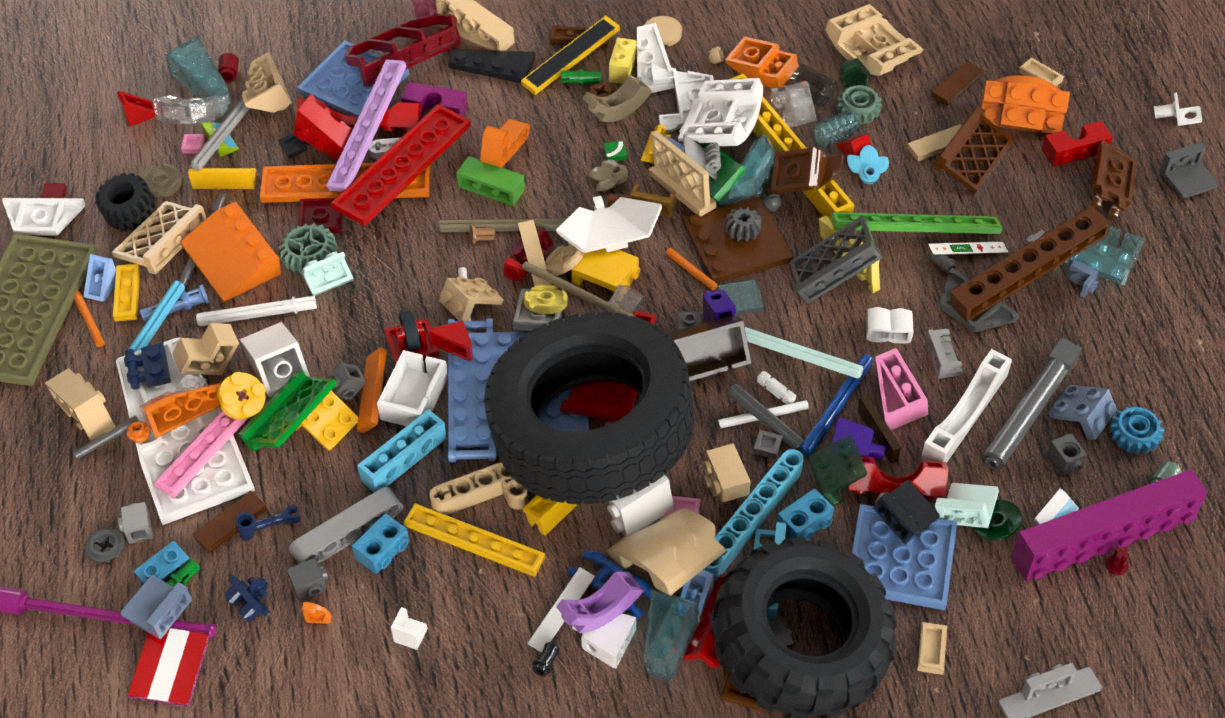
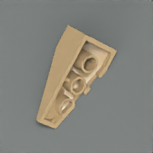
(265, 87)

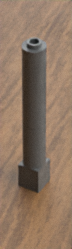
(1057, 368)

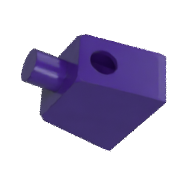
(717, 305)
(862, 436)

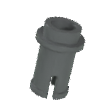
(943, 262)

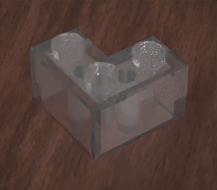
(796, 103)

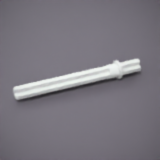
(258, 310)

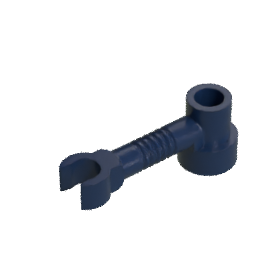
(247, 525)

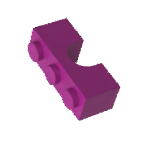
(431, 96)

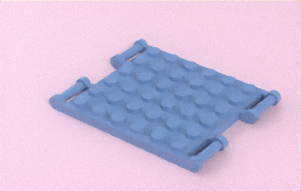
(466, 394)

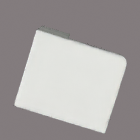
(407, 631)

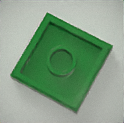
(726, 178)

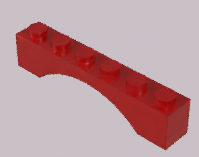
(399, 116)

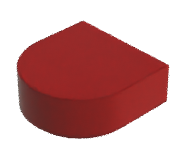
(513, 270)

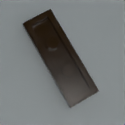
(881, 430)

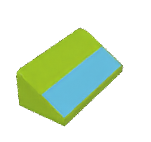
(227, 146)

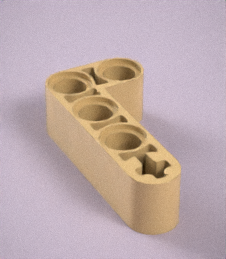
(448, 497)

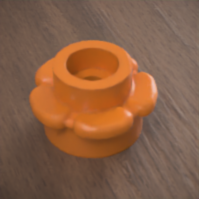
(141, 435)

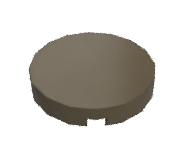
(162, 180)

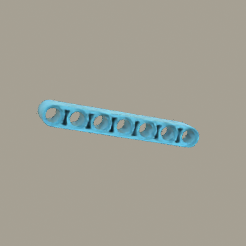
(760, 506)

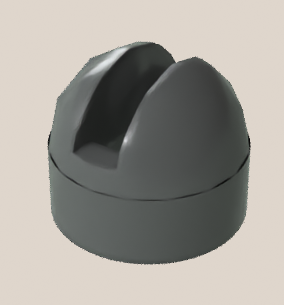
(772, 202)

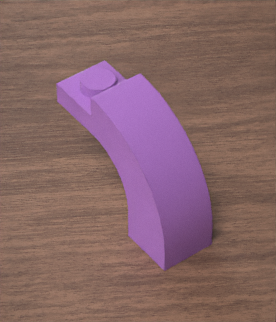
(603, 605)

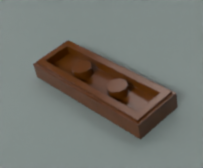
(565, 35)
(957, 83)
(224, 524)

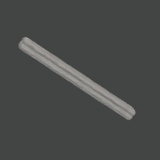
(219, 136)

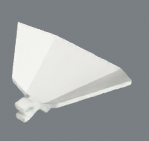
(610, 226)

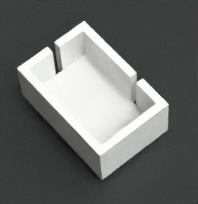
(411, 389)

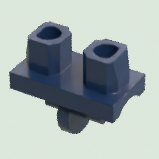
(240, 591)

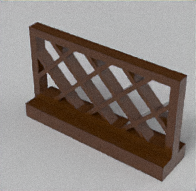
(957, 144)

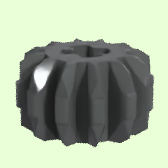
(743, 224)

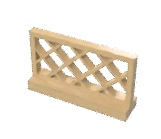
(681, 174)
(167, 243)

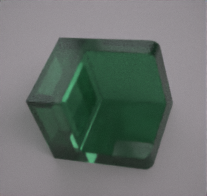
(854, 73)

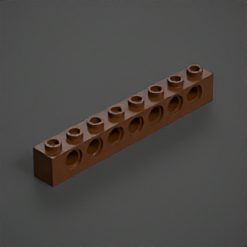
(1029, 263)

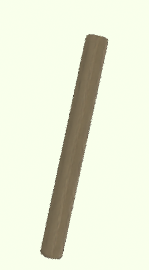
(499, 225)

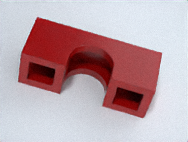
(1062, 149)

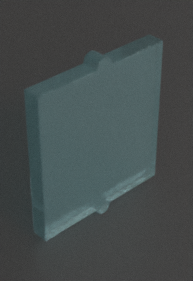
(744, 296)

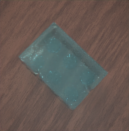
(1110, 261)

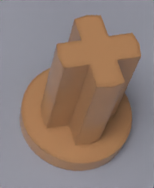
(481, 234)

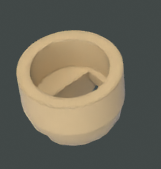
(715, 55)

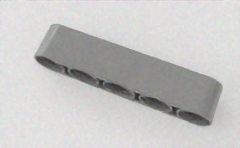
(345, 527)

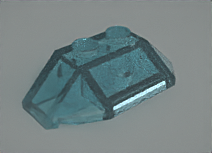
(758, 168)

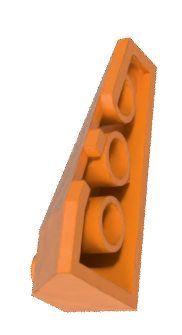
(179, 408)

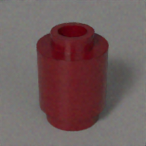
(228, 67)

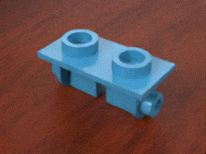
(162, 563)

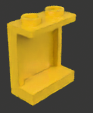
(606, 268)

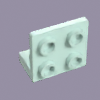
(968, 504)

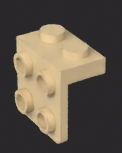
(462, 294)

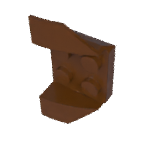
(802, 170)

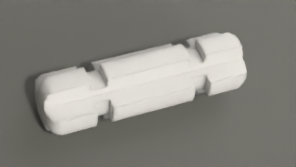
(776, 388)

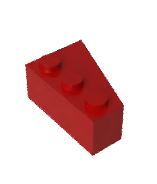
(320, 129)

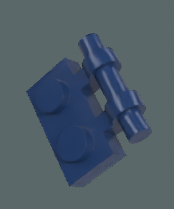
(155, 366)

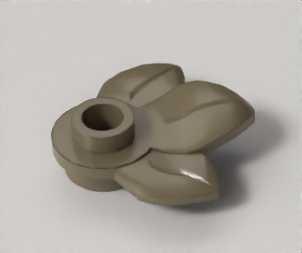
(608, 175)

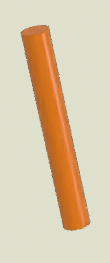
(691, 269)

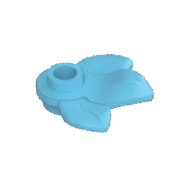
(869, 162)

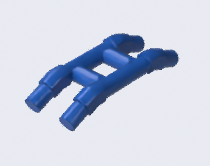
(607, 567)

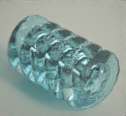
(836, 128)

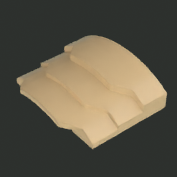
(871, 39)
(670, 549)

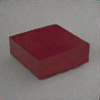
(54, 190)

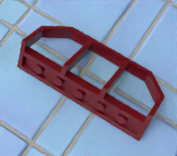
(411, 54)

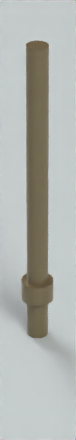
(609, 307)

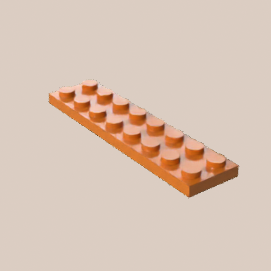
(310, 181)

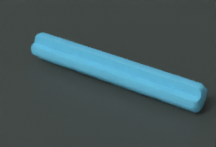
(158, 316)

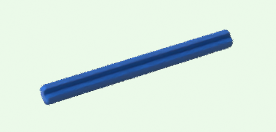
(834, 408)

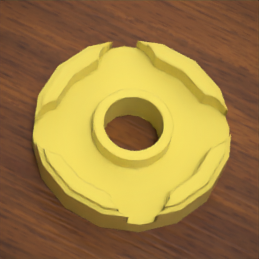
(545, 299)

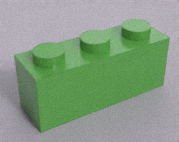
(491, 181)

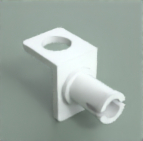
(1173, 110)

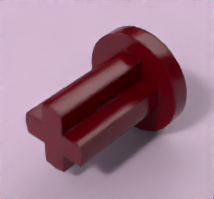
(1118, 562)

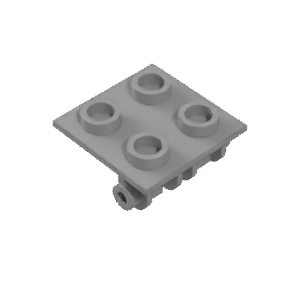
(707, 158)

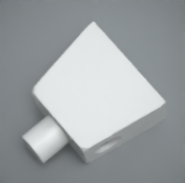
(610, 640)

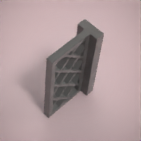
(840, 267)

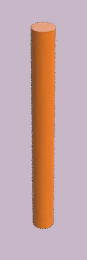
(88, 319)

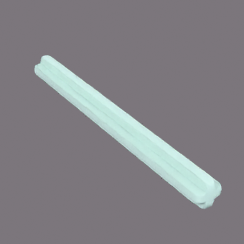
(804, 353)

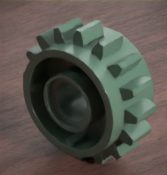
(861, 101)

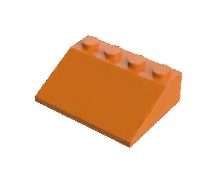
(231, 252)

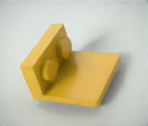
(330, 421)

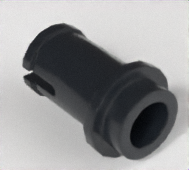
(543, 664)

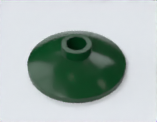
(1003, 523)

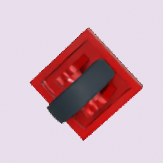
(411, 337)

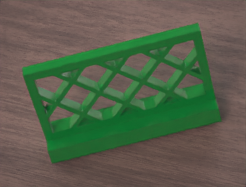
(286, 411)

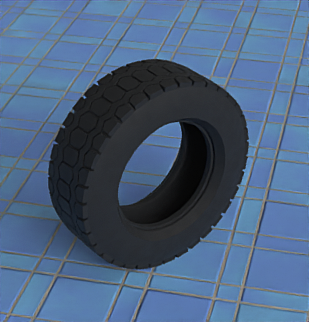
(603, 459)

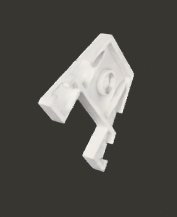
(686, 89)

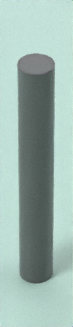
(104, 438)

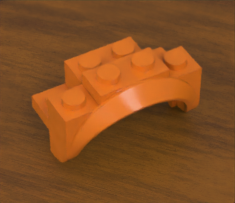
(1025, 104)

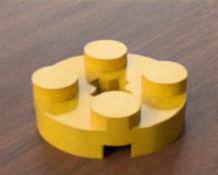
(229, 400)

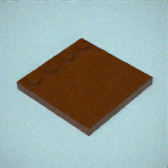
(727, 257)

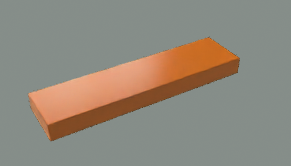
(371, 390)

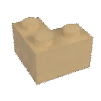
(208, 354)
(725, 473)

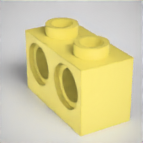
(622, 60)

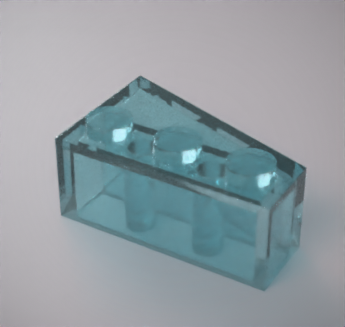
(668, 633)

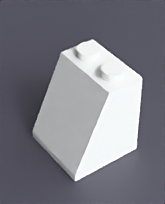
(274, 356)
(641, 508)

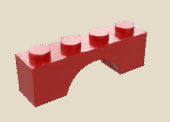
(928, 478)

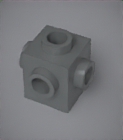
(349, 380)

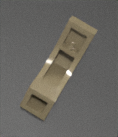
(620, 103)

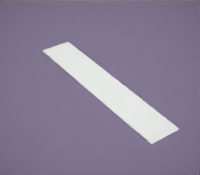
(553, 620)

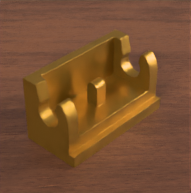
(668, 203)

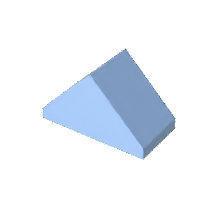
(100, 278)
(699, 589)

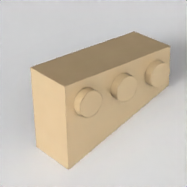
(81, 402)

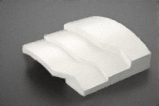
(724, 112)

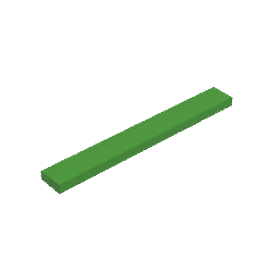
(920, 223)

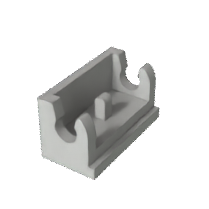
(942, 354)

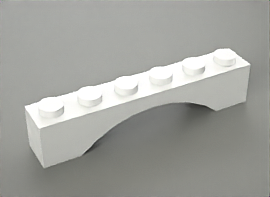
(984, 385)

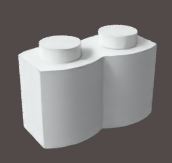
(889, 325)

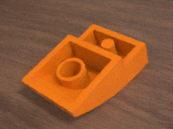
(762, 61)

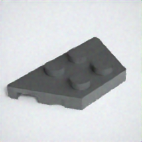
(993, 317)

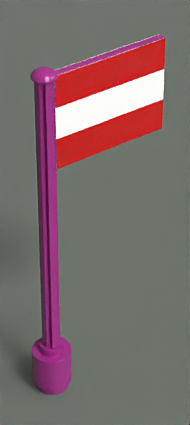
(166, 665)

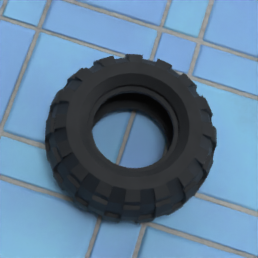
(786, 679)

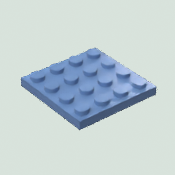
(340, 84)
(909, 572)

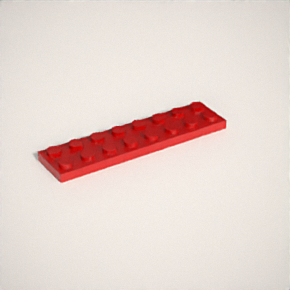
(400, 165)

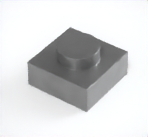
(767, 444)

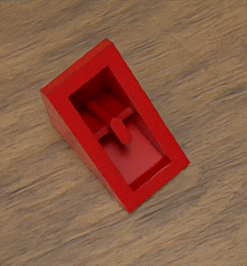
(135, 108)
(854, 144)
(452, 339)

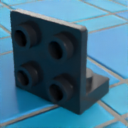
(906, 511)

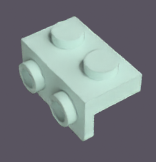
(326, 273)

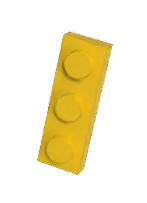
(126, 292)

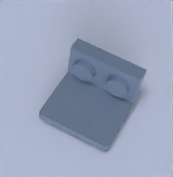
(157, 606)

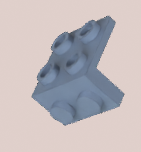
(1086, 405)

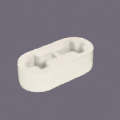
(382, 144)

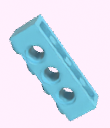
(402, 451)

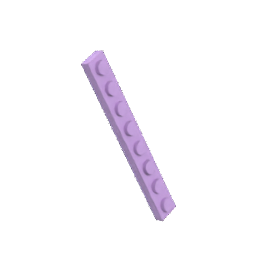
(366, 125)

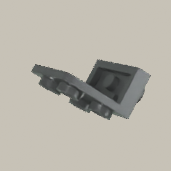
(1186, 171)

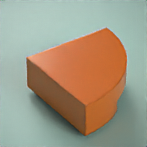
(315, 613)

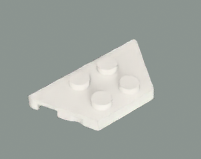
(41, 215)

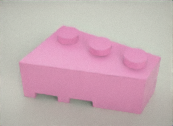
(899, 391)

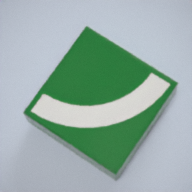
(615, 151)

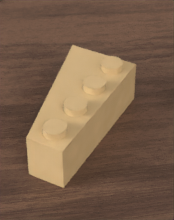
(478, 24)

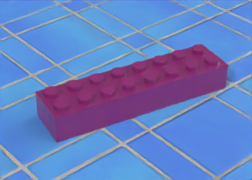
(1108, 525)

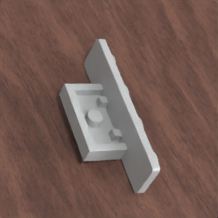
(1050, 691)

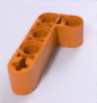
(502, 143)

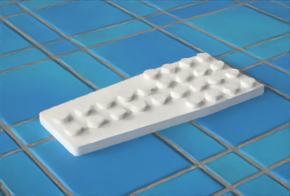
(220, 478)

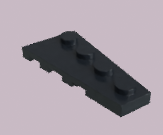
(497, 64)

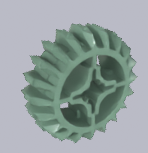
(305, 245)

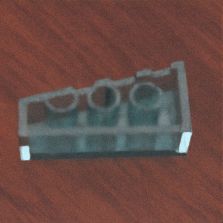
(196, 69)

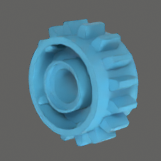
(1136, 430)

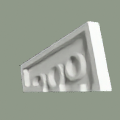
(649, 52)

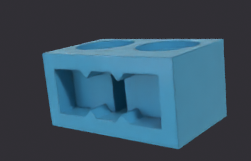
(802, 513)
(376, 541)

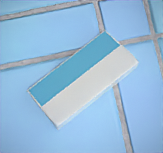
(1058, 506)

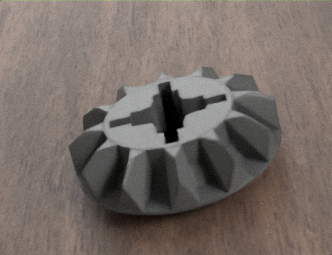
(101, 538)

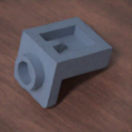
(1084, 276)

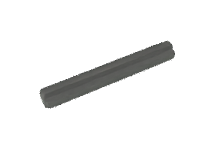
(765, 416)

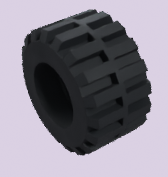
(119, 190)

